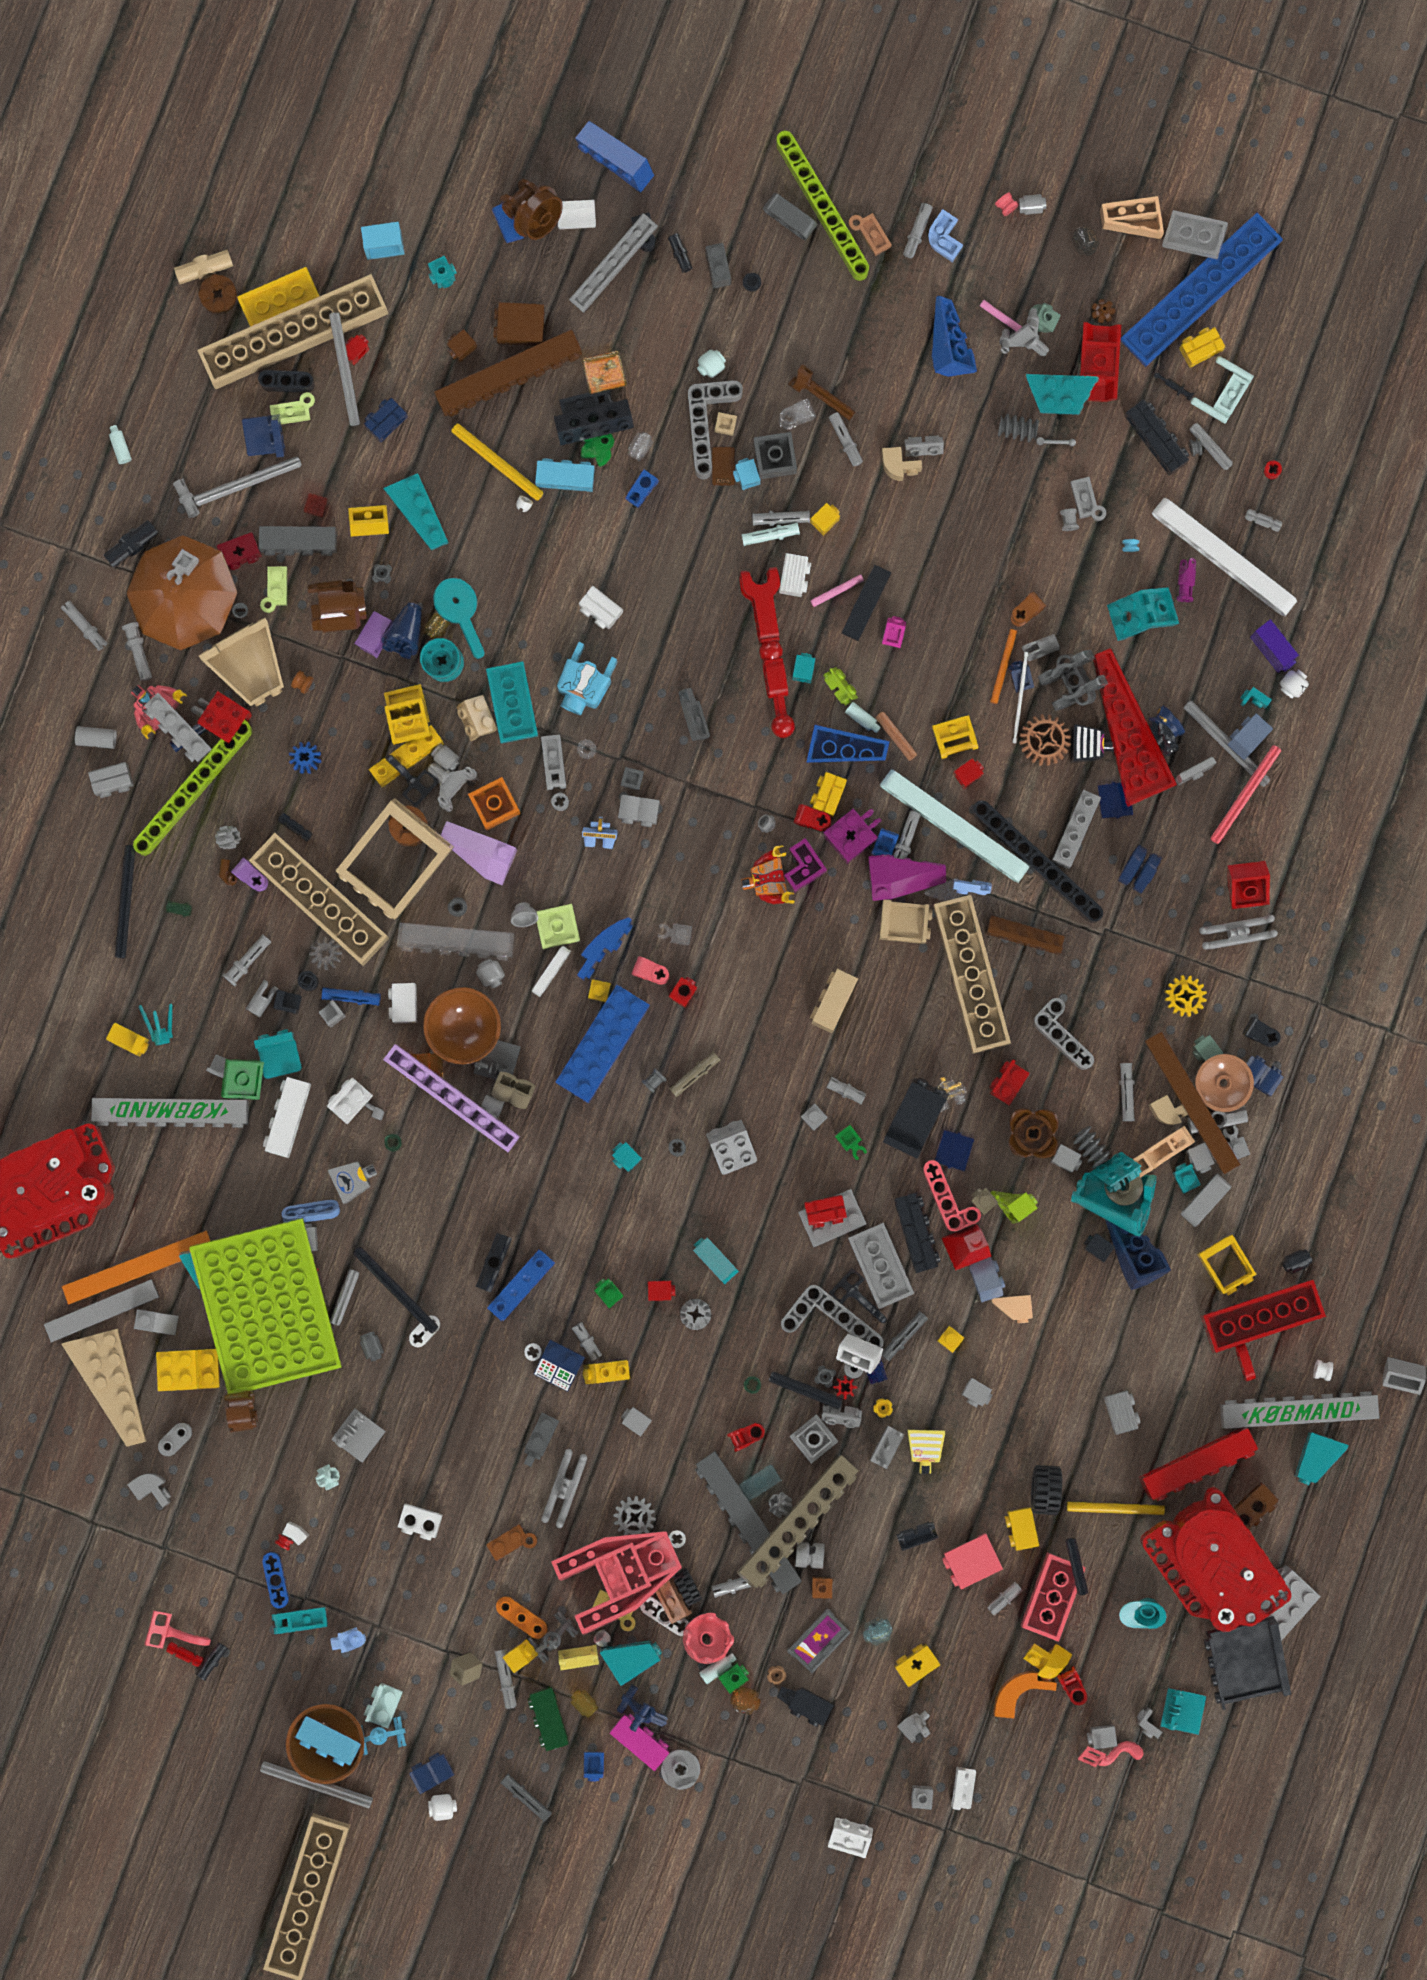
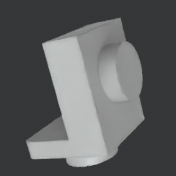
(1149, 1729)

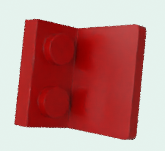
(223, 717)
(1009, 1083)

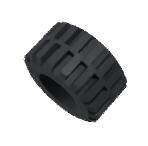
(1046, 1490)

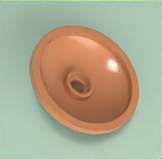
(1238, 1086)

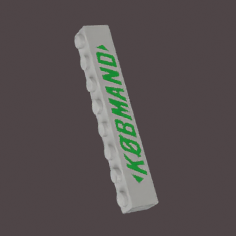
(170, 1111)
(1299, 1411)

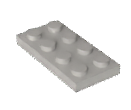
(881, 1265)

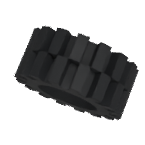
(687, 1587)

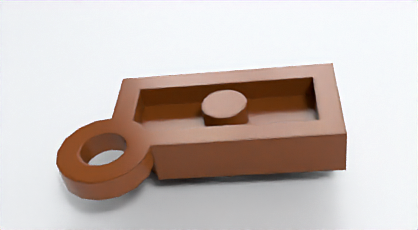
(509, 1542)

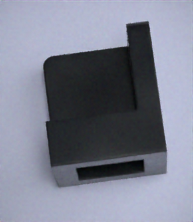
(287, 1002)

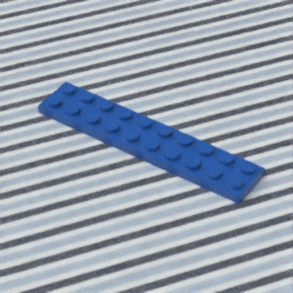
(1201, 290)

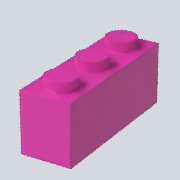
(640, 1742)

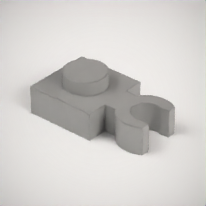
(183, 564)
(1237, 1144)

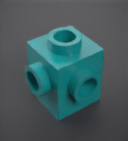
(442, 272)

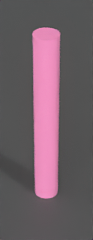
(999, 315)
(837, 590)

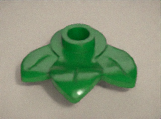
(596, 449)

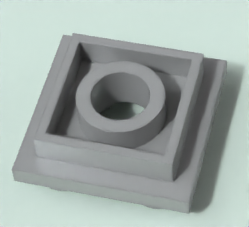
(801, 1437)

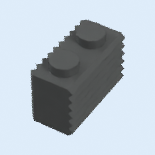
(718, 265)

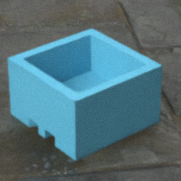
(382, 240)

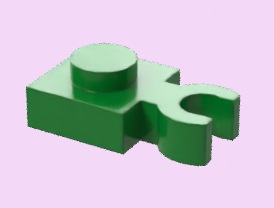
(849, 1140)

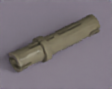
(693, 1075)

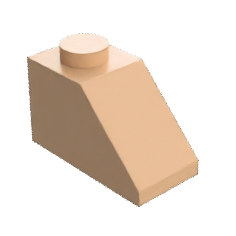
(1015, 1307)

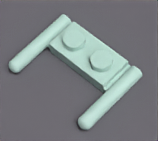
(1231, 394)

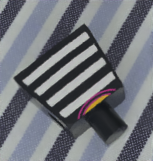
(1088, 744)

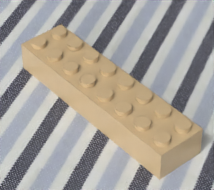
(319, 899)
(971, 974)
(307, 1897)

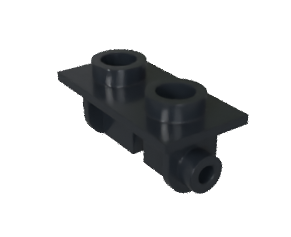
(912, 1538)

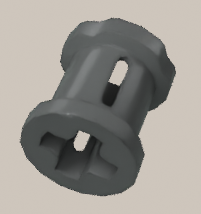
(654, 1080)

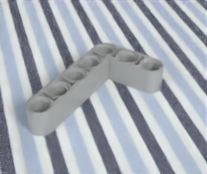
(702, 421)
(834, 1314)

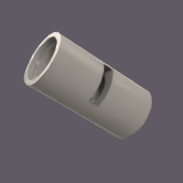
(95, 737)

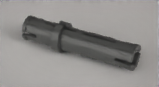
(899, 1341)
(525, 1797)

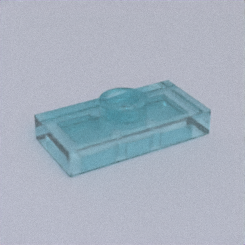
(760, 1482)

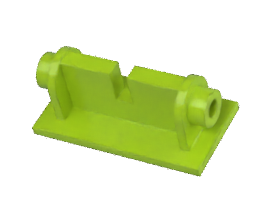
(837, 679)

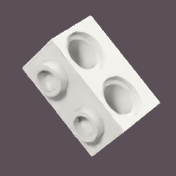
(421, 1516)

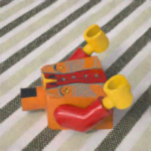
(769, 878)

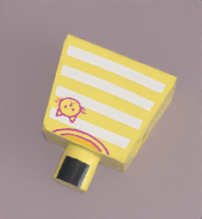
(925, 1447)

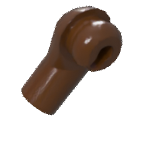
(224, 873)

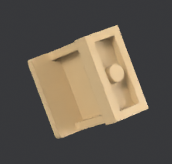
(905, 922)

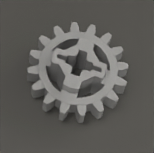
(628, 1509)

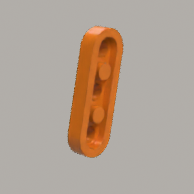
(515, 1609)

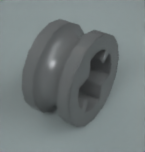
(1195, 447)
(683, 1147)

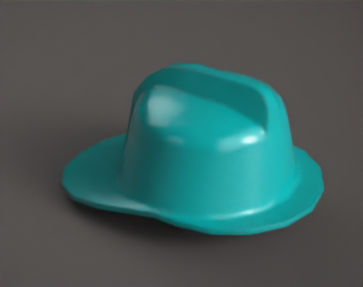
(1143, 1614)

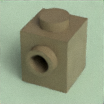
(983, 1200)

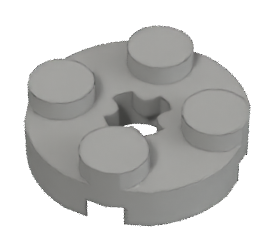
(690, 1774)

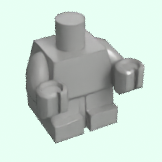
(914, 1725)

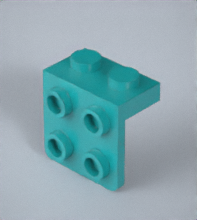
(278, 1054)

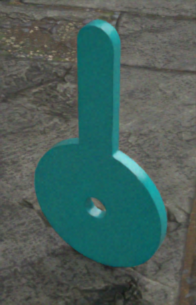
(459, 612)

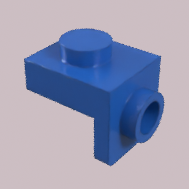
(885, 843)
(593, 1765)

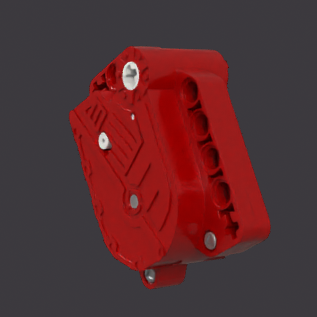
(53, 1185)
(1217, 1563)

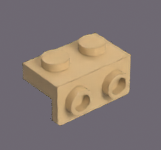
(476, 717)

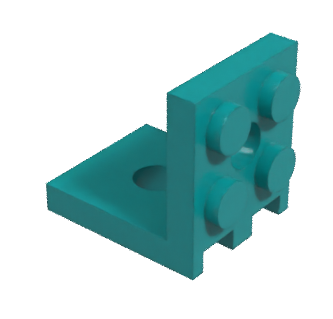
(1144, 612)

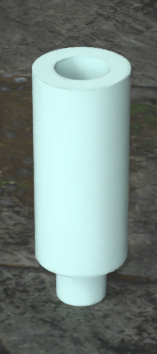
(119, 445)
(862, 717)
(717, 1668)

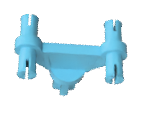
(379, 1735)

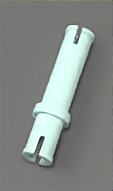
(770, 534)

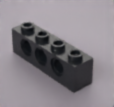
(593, 422)

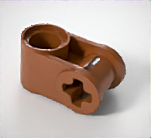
(1029, 608)

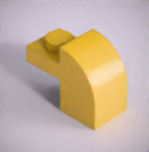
(1050, 1662)

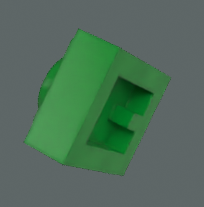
(608, 1292)

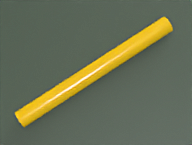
(1115, 1508)

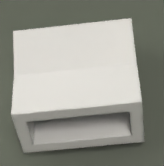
(295, 1532)

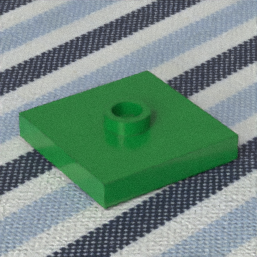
(242, 1079)

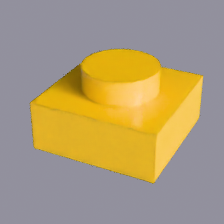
(599, 990)
(950, 1339)

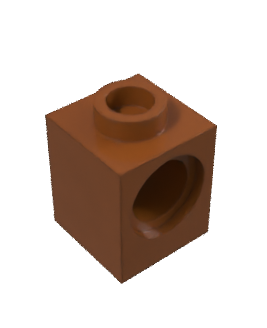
(822, 1587)

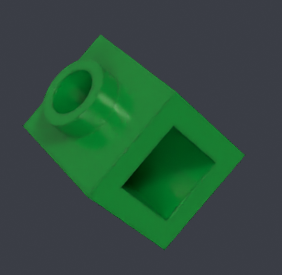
(734, 1677)

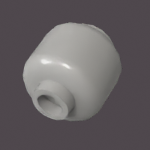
(490, 973)

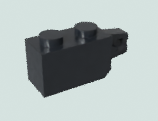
(806, 1704)

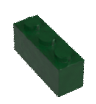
(548, 1719)

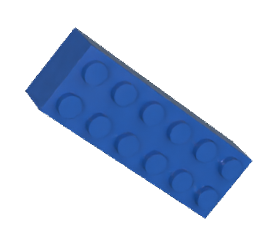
(602, 1044)

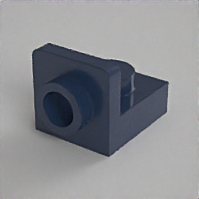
(1016, 672)

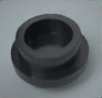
(752, 282)

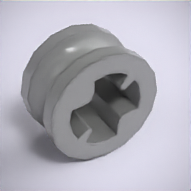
(566, 802)

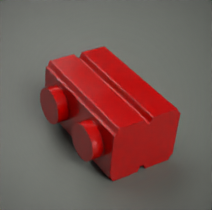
(825, 1210)

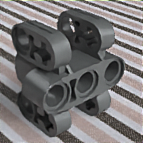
(1075, 667)

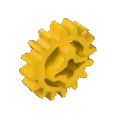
(1187, 1005)

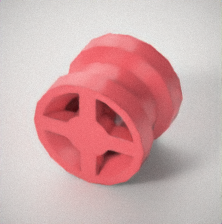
(1007, 204)

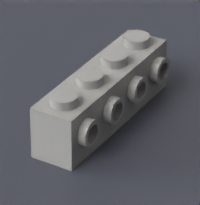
(173, 723)

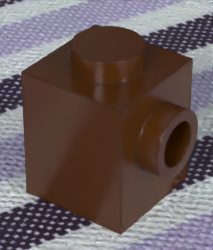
(460, 345)

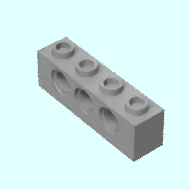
(1076, 829)

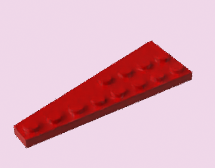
(1137, 754)

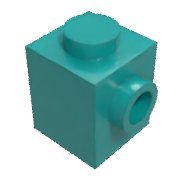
(625, 1157)

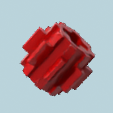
(839, 1387)

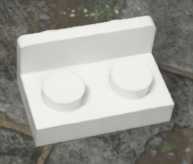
(349, 1100)
(963, 1788)
(850, 1837)

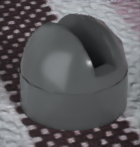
(241, 614)

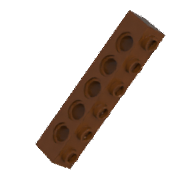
(1259, 1493)

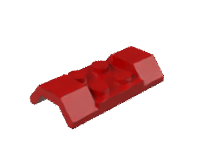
(1101, 358)

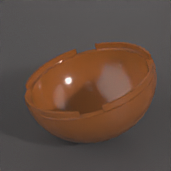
(462, 1025)
(309, 1763)

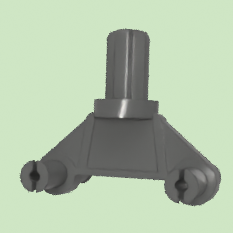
(552, 1638)

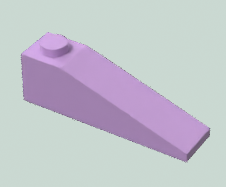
(484, 854)

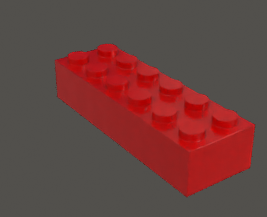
(1263, 1316)
(1198, 1463)

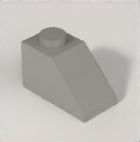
(156, 1322)

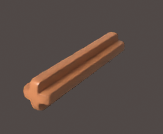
(896, 736)

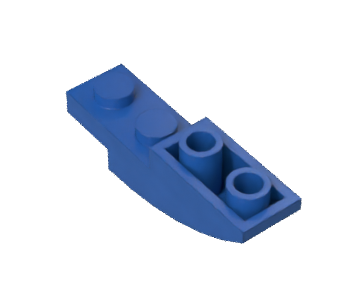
(607, 939)

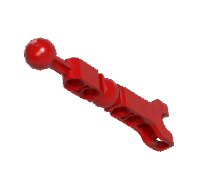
(770, 650)

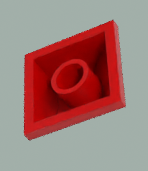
(966, 1247)

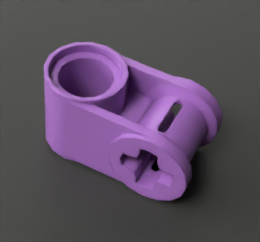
(248, 873)

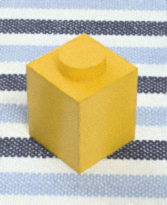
(825, 518)
(520, 1656)

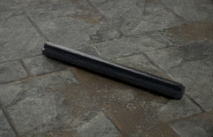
(125, 901)
(395, 1289)

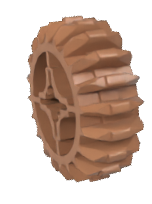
(1037, 735)

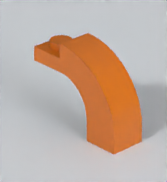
(1014, 1687)

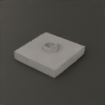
(1196, 771)

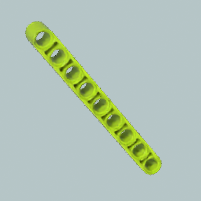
(822, 197)
(190, 797)

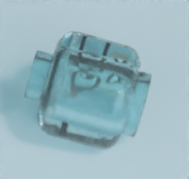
(877, 1631)

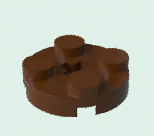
(216, 283)

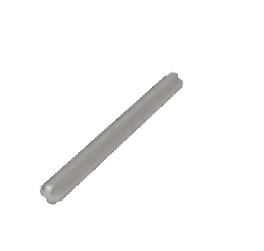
(344, 368)
(247, 481)
(1222, 739)
(329, 1789)

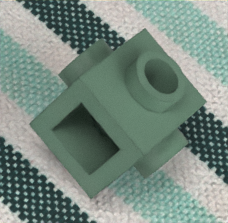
(1047, 317)

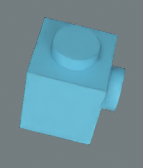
(746, 473)

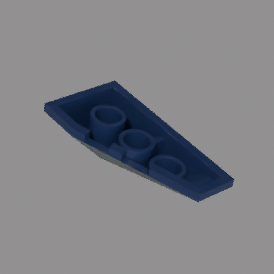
(1137, 1257)

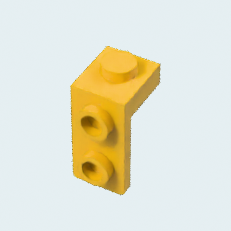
(128, 1039)
(606, 1372)

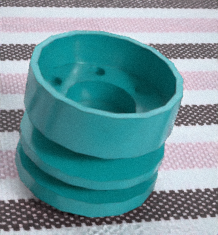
(442, 649)

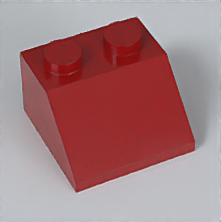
(1248, 884)

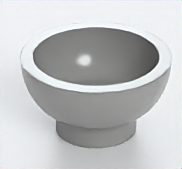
(524, 915)

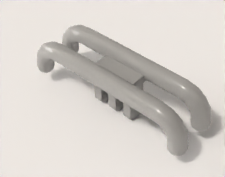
(1238, 932)
(564, 1488)

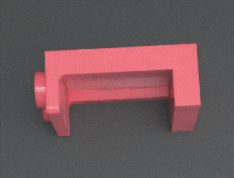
(972, 1561)

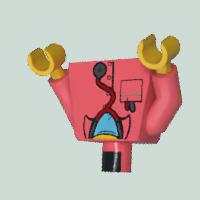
(143, 721)

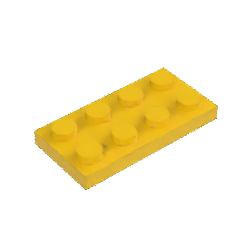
(278, 296)

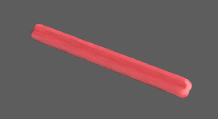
(1245, 794)

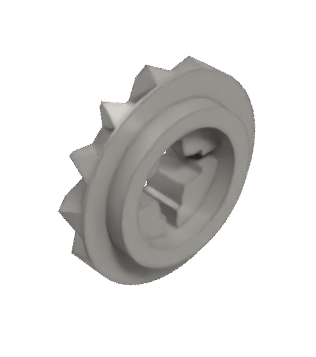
(690, 1306)

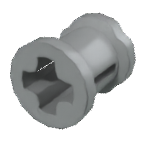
(1069, 519)

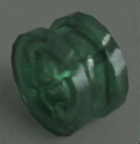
(393, 1148)
(758, 1387)

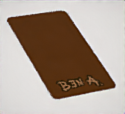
(723, 466)

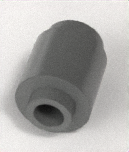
(371, 1346)

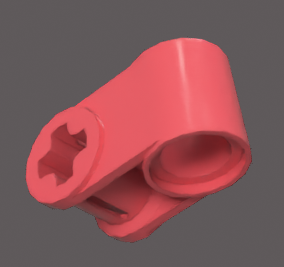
(647, 970)

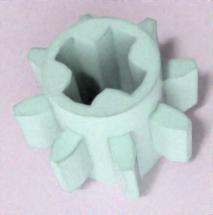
(327, 1477)

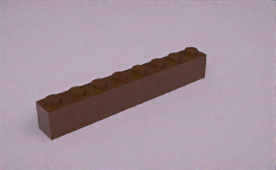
(508, 373)

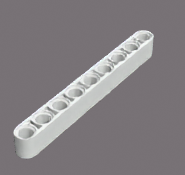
(1224, 557)

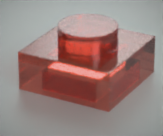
(315, 505)

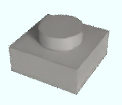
(814, 1117)

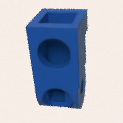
(641, 488)

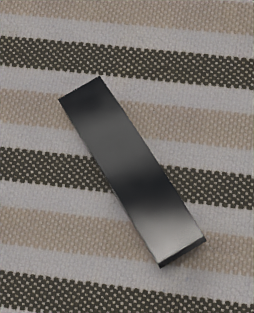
(866, 602)

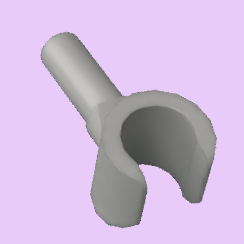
(377, 1112)

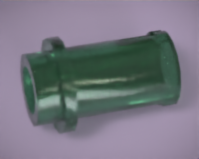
(179, 908)

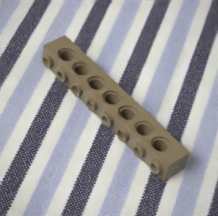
(838, 1466)

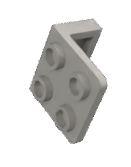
(731, 1147)

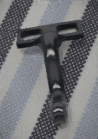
(412, 781)
(853, 1291)

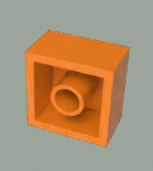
(494, 803)

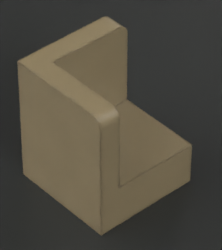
(466, 1668)

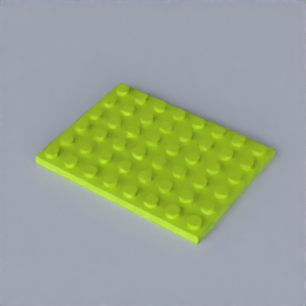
(265, 1306)

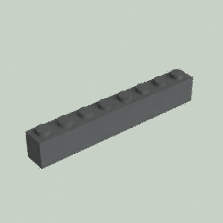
(744, 1517)

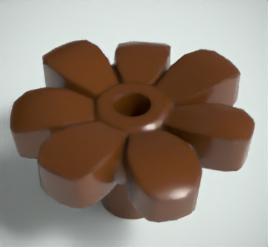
(1103, 311)

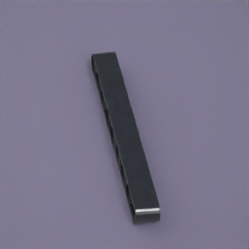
(1034, 852)

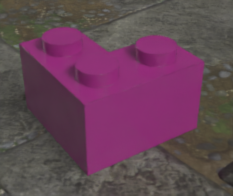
(809, 866)

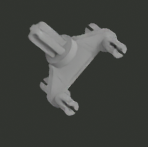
(1025, 336)
(451, 782)

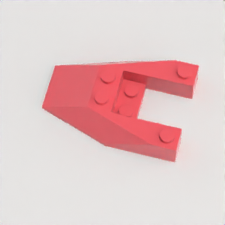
(629, 1568)

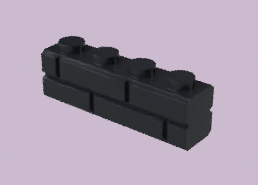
(1156, 437)
(915, 1232)

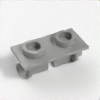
(932, 446)
(850, 1418)

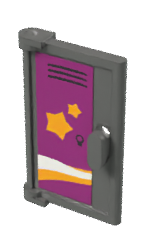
(816, 1639)

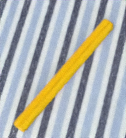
(497, 462)

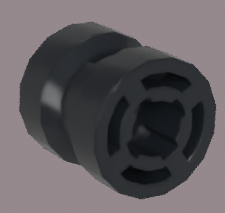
(308, 981)

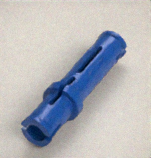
(351, 996)

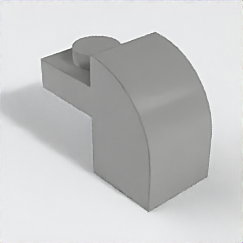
(150, 1483)

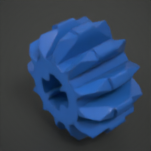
(305, 764)

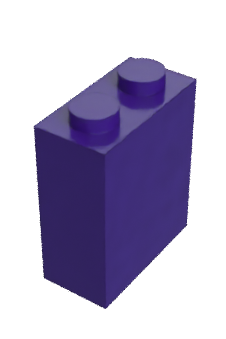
(1274, 647)

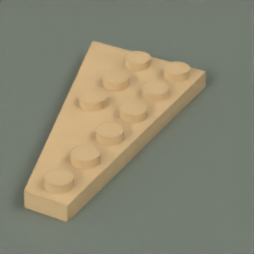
(106, 1373)

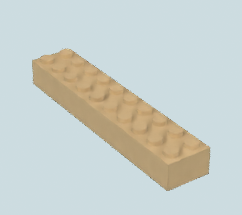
(291, 332)

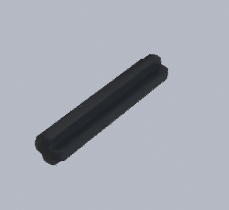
(1076, 1566)

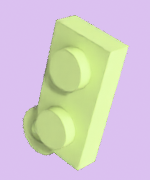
(294, 411)
(276, 588)

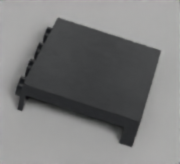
(1247, 1662)

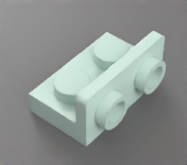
(383, 1706)

